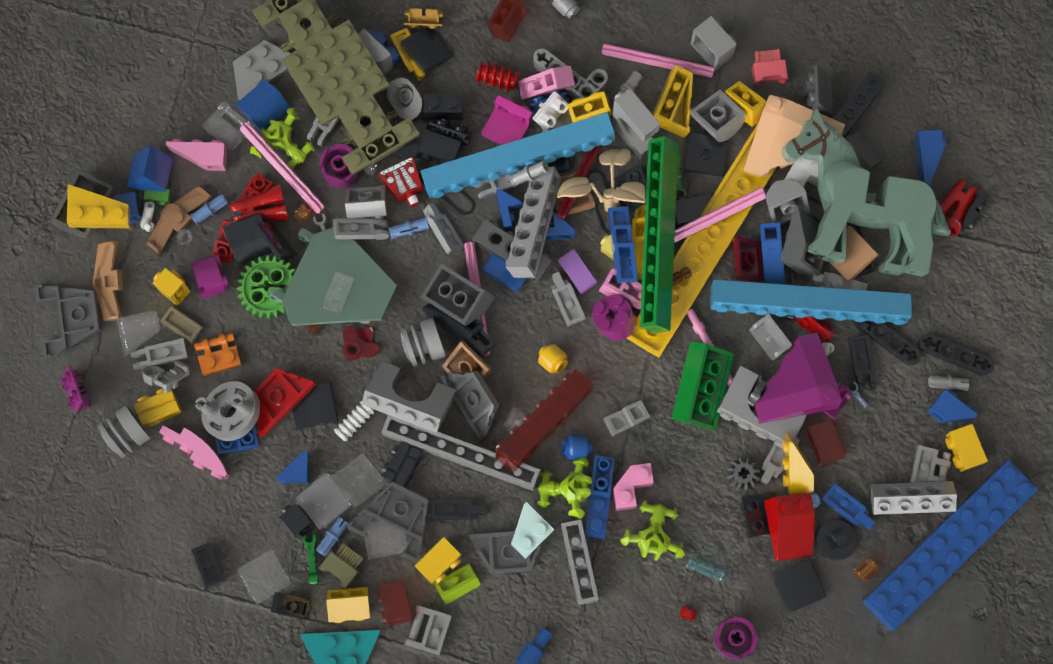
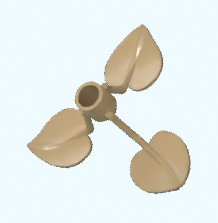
(627, 192)

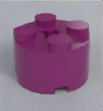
(329, 161)
(208, 276)
(614, 317)
(746, 634)

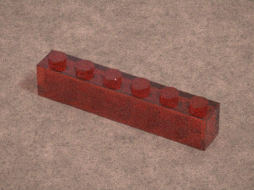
(544, 420)

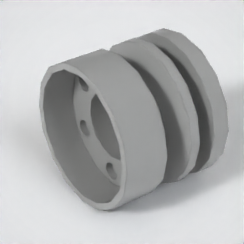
(422, 342)
(123, 432)

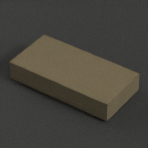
(181, 324)

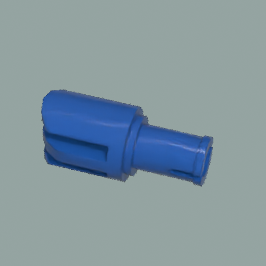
(533, 651)

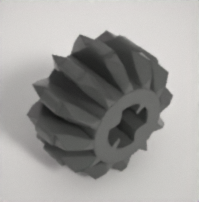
(737, 469)

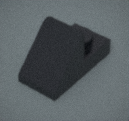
(290, 606)

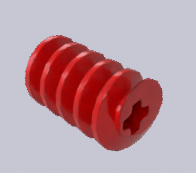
(497, 76)

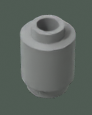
(567, 8)

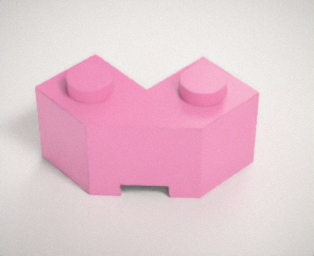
(635, 477)

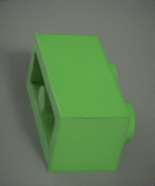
(158, 197)

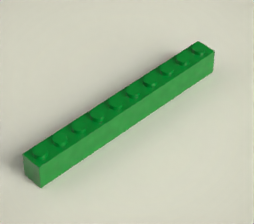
(659, 235)

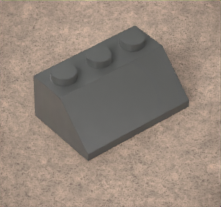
(86, 182)
(457, 295)

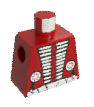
(403, 182)

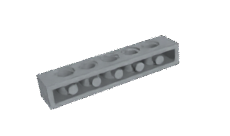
(533, 225)

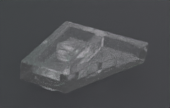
(137, 329)

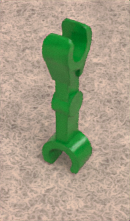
(679, 189)
(313, 575)

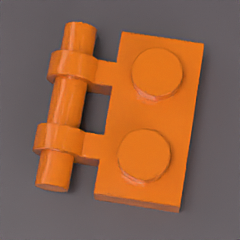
(219, 360)

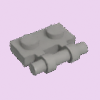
(925, 464)

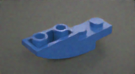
(599, 497)

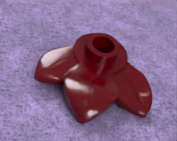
(361, 341)

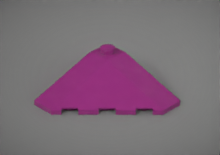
(801, 385)

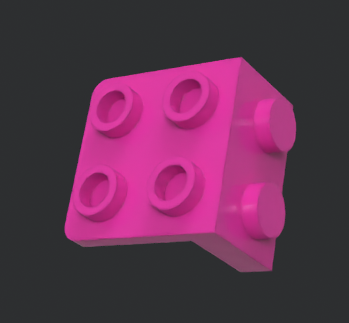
(507, 121)

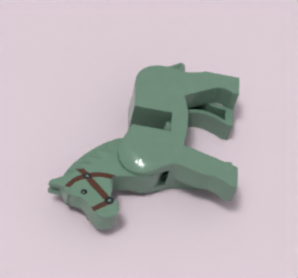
(901, 204)

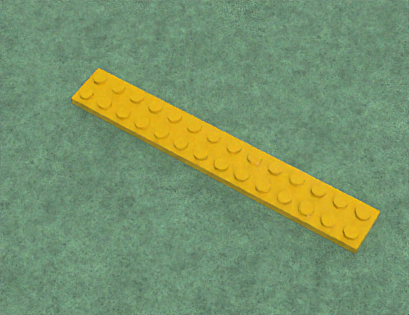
(704, 249)

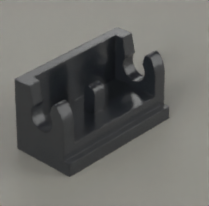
(207, 566)

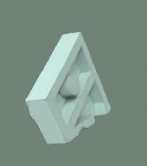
(530, 531)

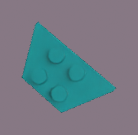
(341, 647)

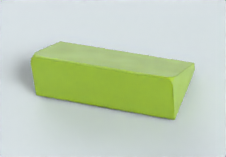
(457, 584)

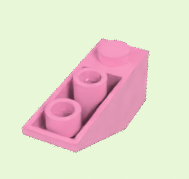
(204, 154)

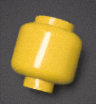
(552, 358)

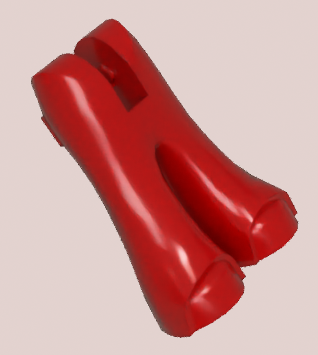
(270, 196)
(963, 202)

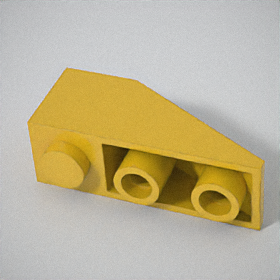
(799, 475)

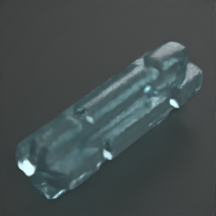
(705, 569)

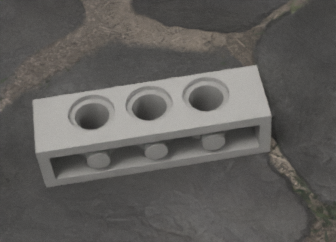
(913, 497)
(579, 562)

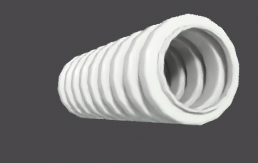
(353, 421)

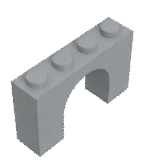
(633, 122)
(736, 408)
(425, 414)

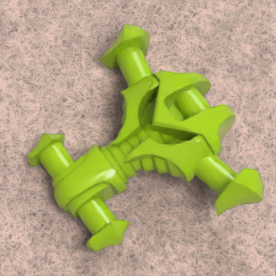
(278, 137)
(573, 488)
(654, 538)

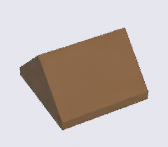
(465, 360)

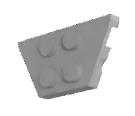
(258, 64)

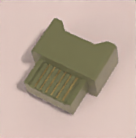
(343, 565)

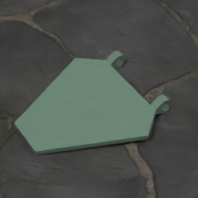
(314, 275)

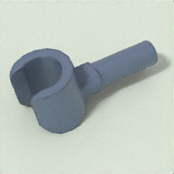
(857, 395)

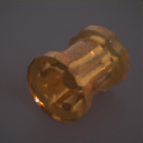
(866, 570)

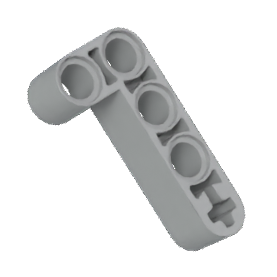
(583, 85)

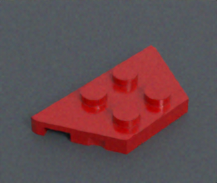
(278, 396)

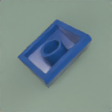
(263, 105)
(150, 170)

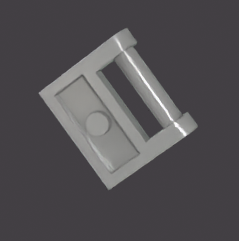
(434, 633)

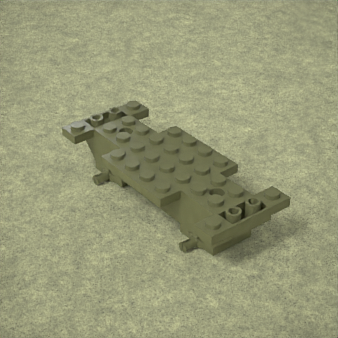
(338, 79)

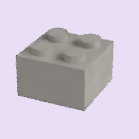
(713, 43)

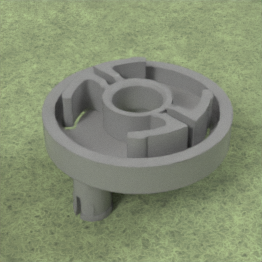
(218, 404)

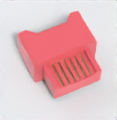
(769, 67)

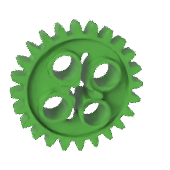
(269, 269)

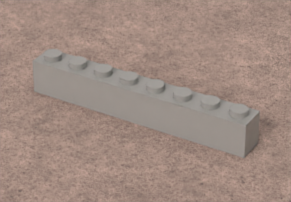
(458, 452)

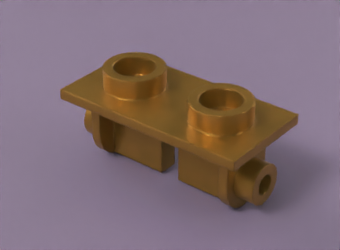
(431, 19)

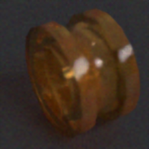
(303, 213)

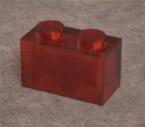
(506, 19)
(826, 443)
(395, 603)

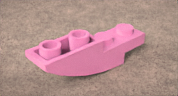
(202, 453)

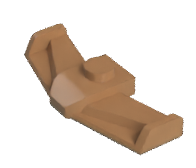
(176, 217)
(107, 281)

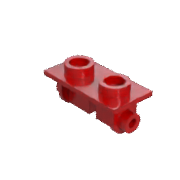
(811, 325)

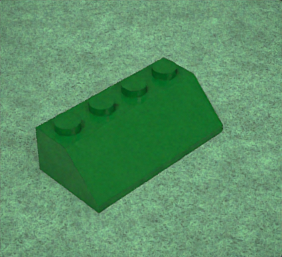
(702, 385)

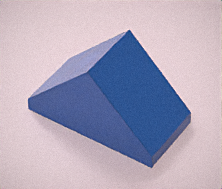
(297, 471)

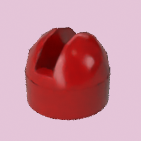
(688, 614)

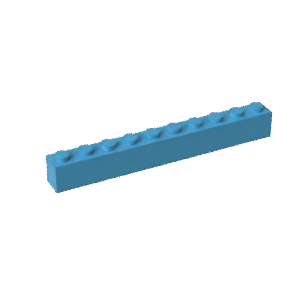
(518, 154)
(810, 301)

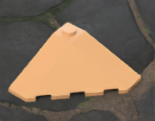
(777, 126)

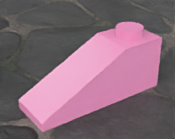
(546, 82)
(628, 291)

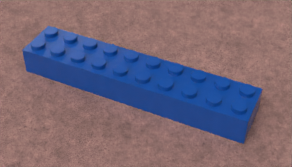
(949, 545)

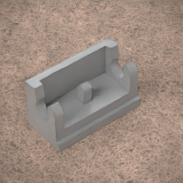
(770, 337)

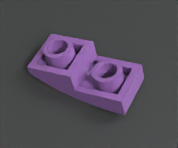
(577, 271)

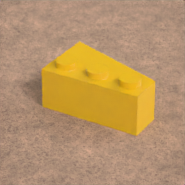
(674, 102)
(95, 211)

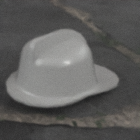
(404, 98)

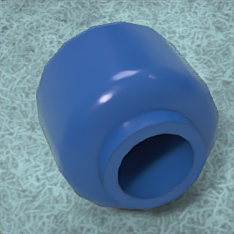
(576, 446)

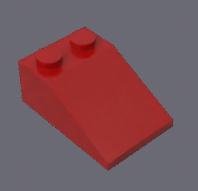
(791, 525)

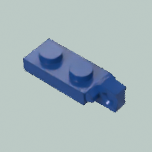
(847, 507)

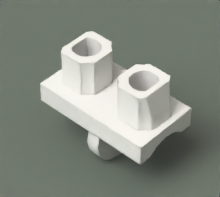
(550, 111)

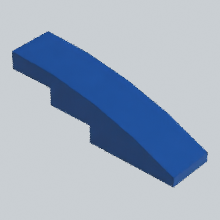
(622, 245)

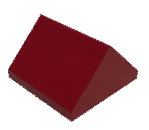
(747, 260)

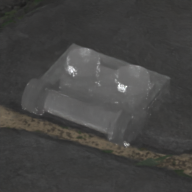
(222, 129)

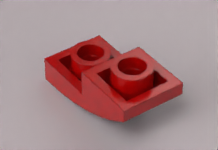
(256, 186)
(222, 246)

